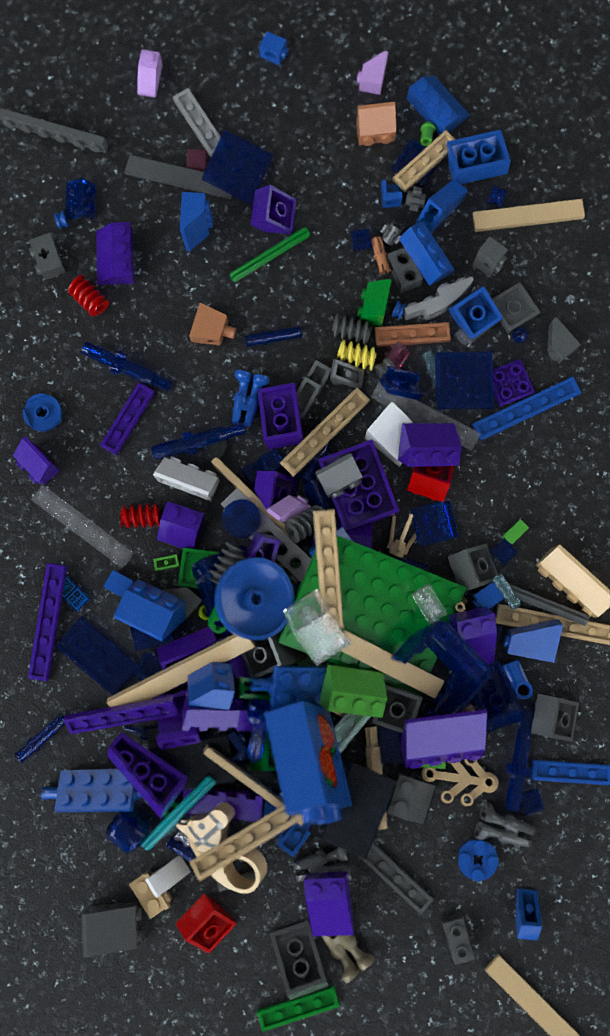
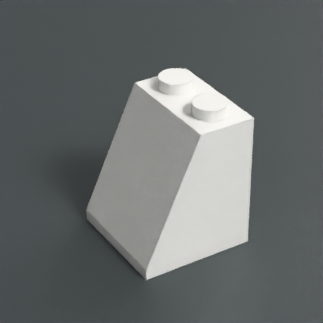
(387, 432)

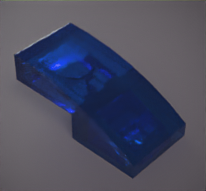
(266, 462)

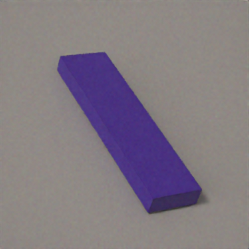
(127, 418)

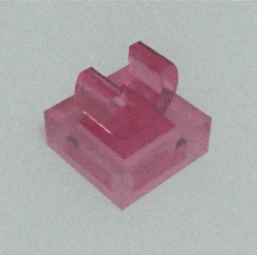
(398, 354)

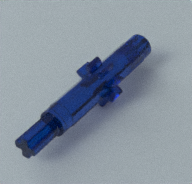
(120, 364)
(190, 442)
(518, 768)

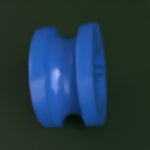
(61, 219)
(398, 310)

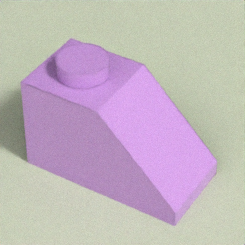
(149, 73)
(373, 74)
(289, 507)

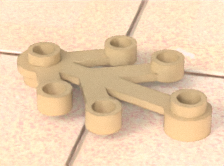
(463, 779)

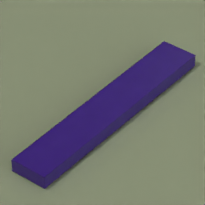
(47, 622)
(122, 715)

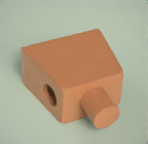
(210, 326)

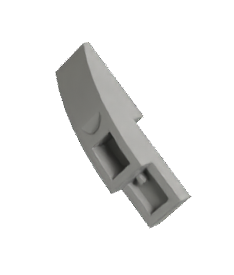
(445, 297)

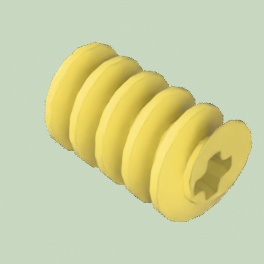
(356, 354)

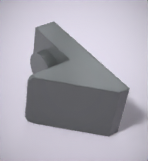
(346, 374)

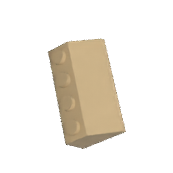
(575, 581)

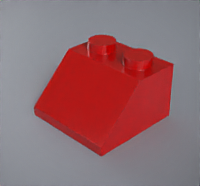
(431, 481)
(205, 924)

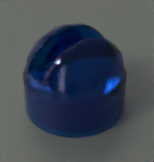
(521, 338)

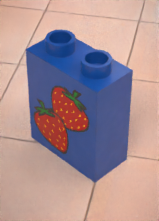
(308, 762)

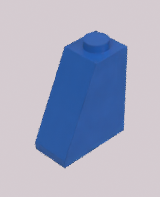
(441, 205)
(535, 640)

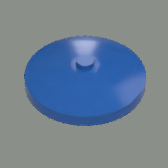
(253, 598)

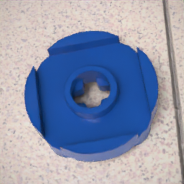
(32, 409)
(477, 871)

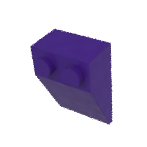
(280, 416)
(478, 630)
(329, 903)

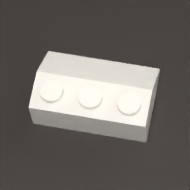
(187, 478)

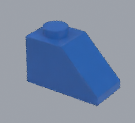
(528, 914)

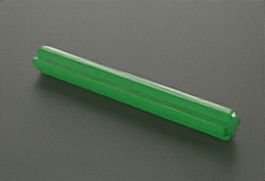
(269, 254)

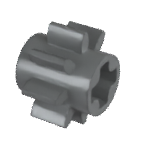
(415, 199)
(392, 233)

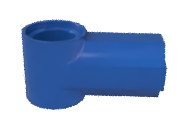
(516, 678)

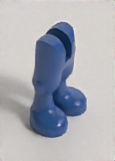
(245, 403)

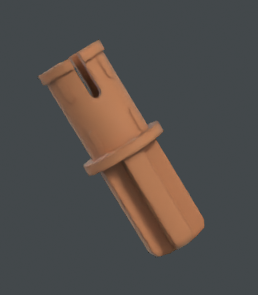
(380, 255)

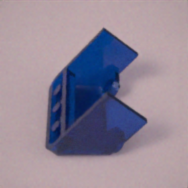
(468, 668)

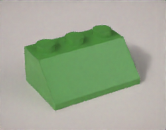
(354, 691)

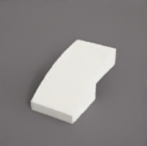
(167, 876)

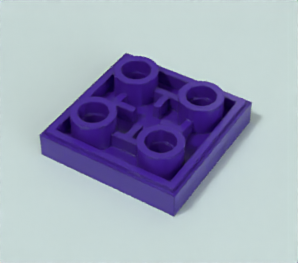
(511, 383)

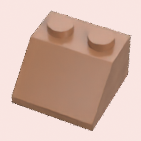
(376, 123)

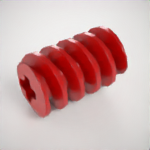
(87, 296)
(140, 515)

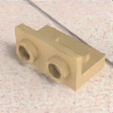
(146, 897)

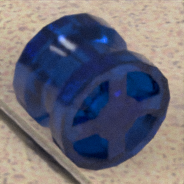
(497, 196)

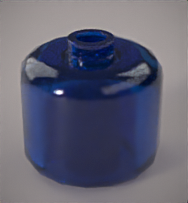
(127, 830)

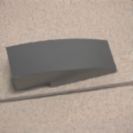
(312, 386)

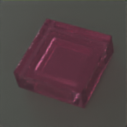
(196, 159)

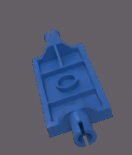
(292, 685)
(92, 791)

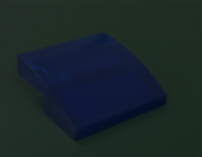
(434, 523)

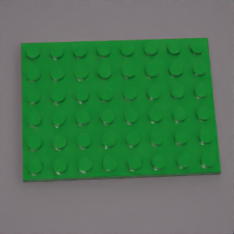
(379, 603)

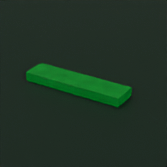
(298, 1008)

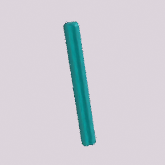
(205, 785)

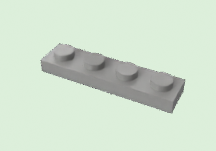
(197, 120)

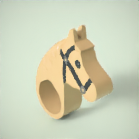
(211, 829)

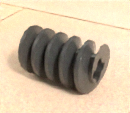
(351, 329)
(302, 524)
(231, 556)

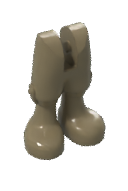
(338, 947)

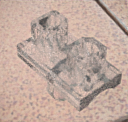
(429, 603)

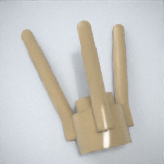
(398, 547)

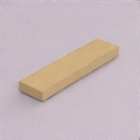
(423, 162)

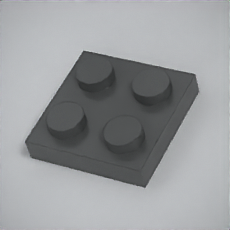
(515, 307)

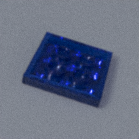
(237, 167)
(464, 380)

